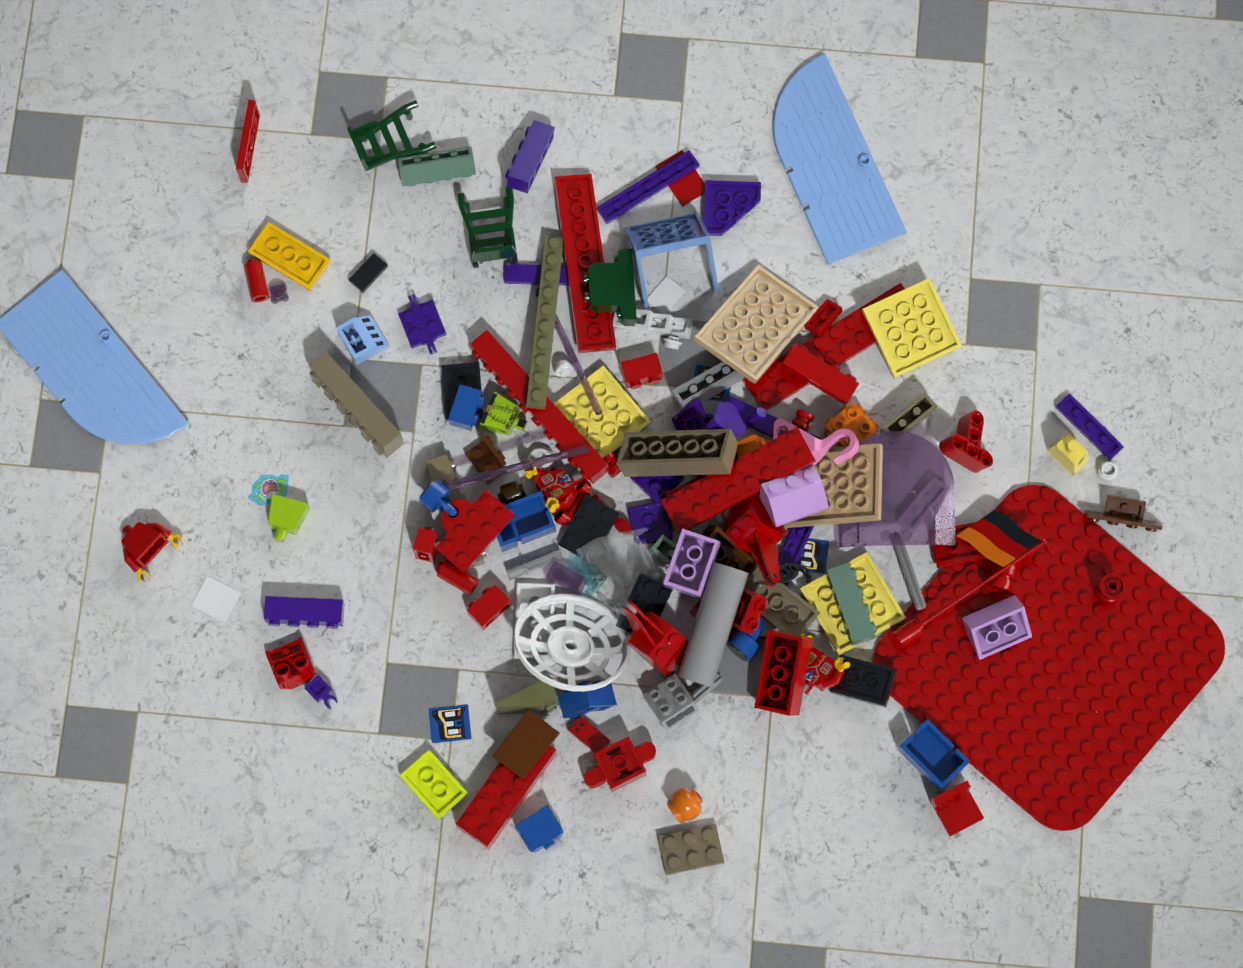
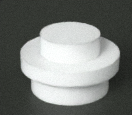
(672, 342)
(563, 368)
(1108, 471)

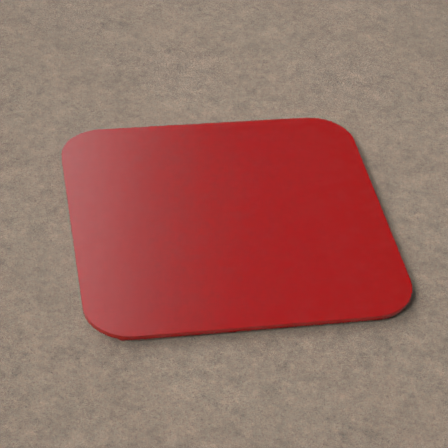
(1079, 699)

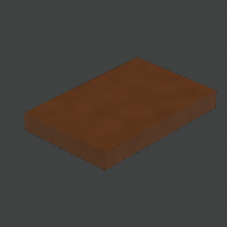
(526, 744)

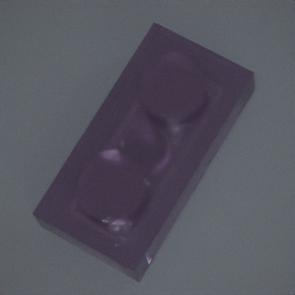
(566, 578)

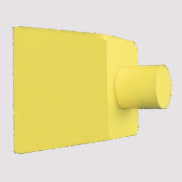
(1069, 453)

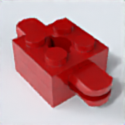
(619, 764)

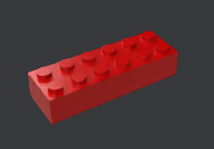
(499, 801)

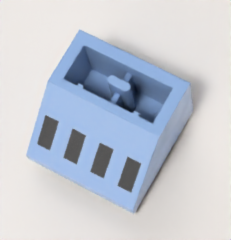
(362, 338)

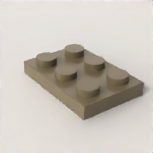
(691, 849)

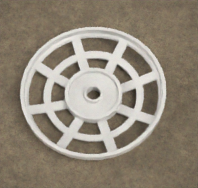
(574, 637)

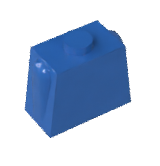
(540, 830)

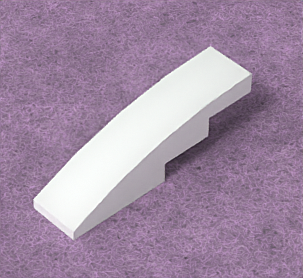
(658, 324)

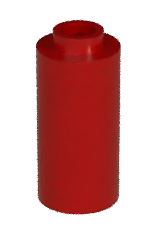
(256, 280)
(451, 574)

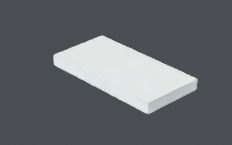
(525, 595)

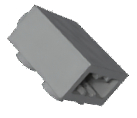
(670, 702)

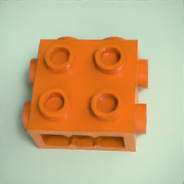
(854, 419)

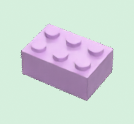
(691, 563)

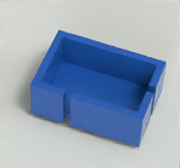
(527, 523)
(932, 755)

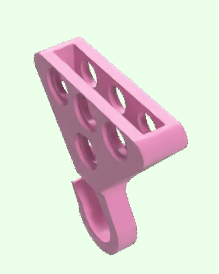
(821, 447)

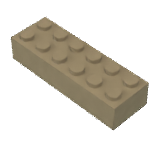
(356, 405)
(677, 453)

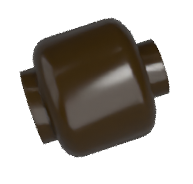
(511, 492)

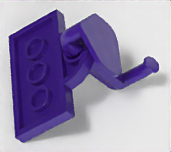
(725, 417)

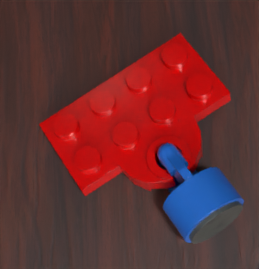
(467, 525)

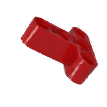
(965, 444)

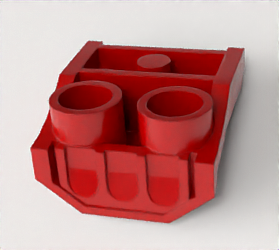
(291, 665)

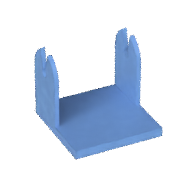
(668, 236)

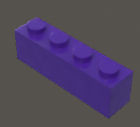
(530, 156)
(304, 612)

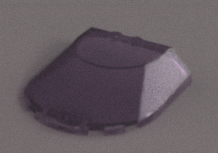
(915, 496)

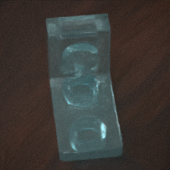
(595, 576)

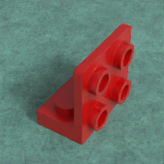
(957, 809)

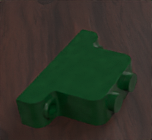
(612, 287)

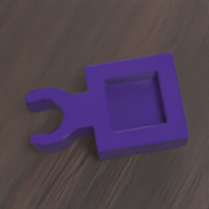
(319, 690)

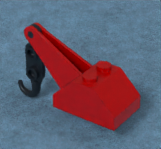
(754, 532)

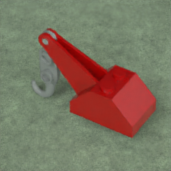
(651, 636)

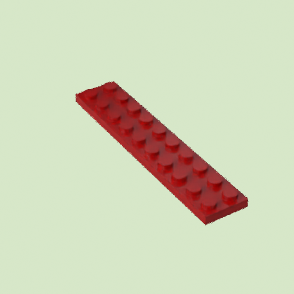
(581, 249)
(835, 346)

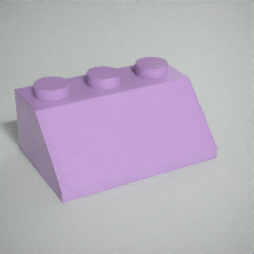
(794, 496)
(997, 627)

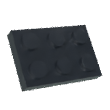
(456, 374)
(589, 522)
(647, 596)
(866, 682)

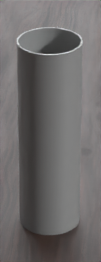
(712, 624)

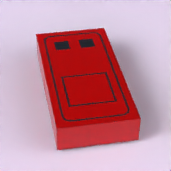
(589, 735)

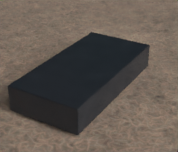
(368, 273)

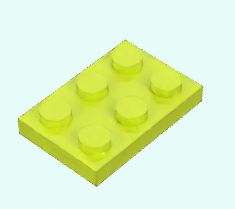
(434, 784)

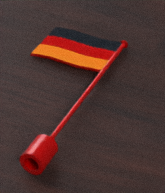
(998, 541)

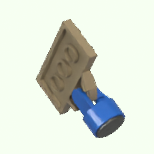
(783, 612)

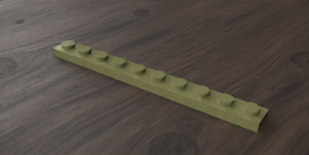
(544, 322)

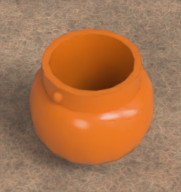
(685, 804)

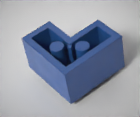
(577, 703)

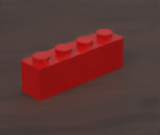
(820, 374)

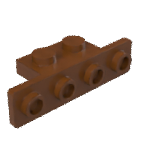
(1124, 511)

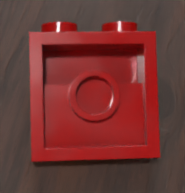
(749, 611)

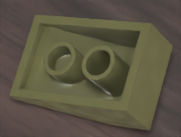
(536, 697)

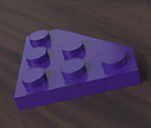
(728, 203)

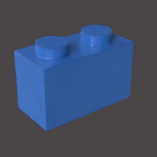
(465, 407)

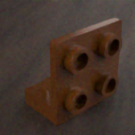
(485, 457)

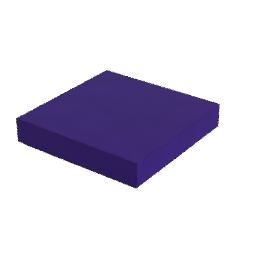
(652, 517)

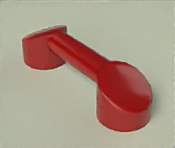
(563, 516)

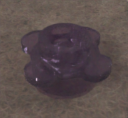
(278, 289)

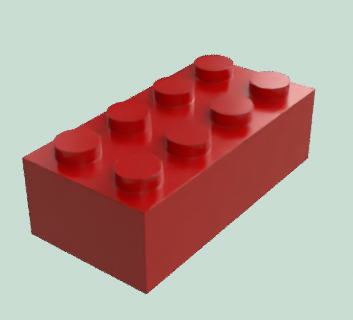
(783, 673)

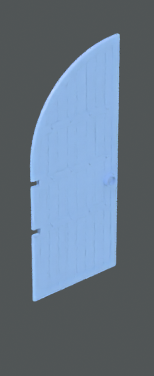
(832, 165)
(89, 366)

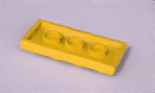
(289, 256)

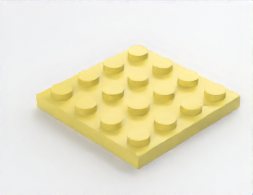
(911, 328)
(619, 413)
(881, 603)

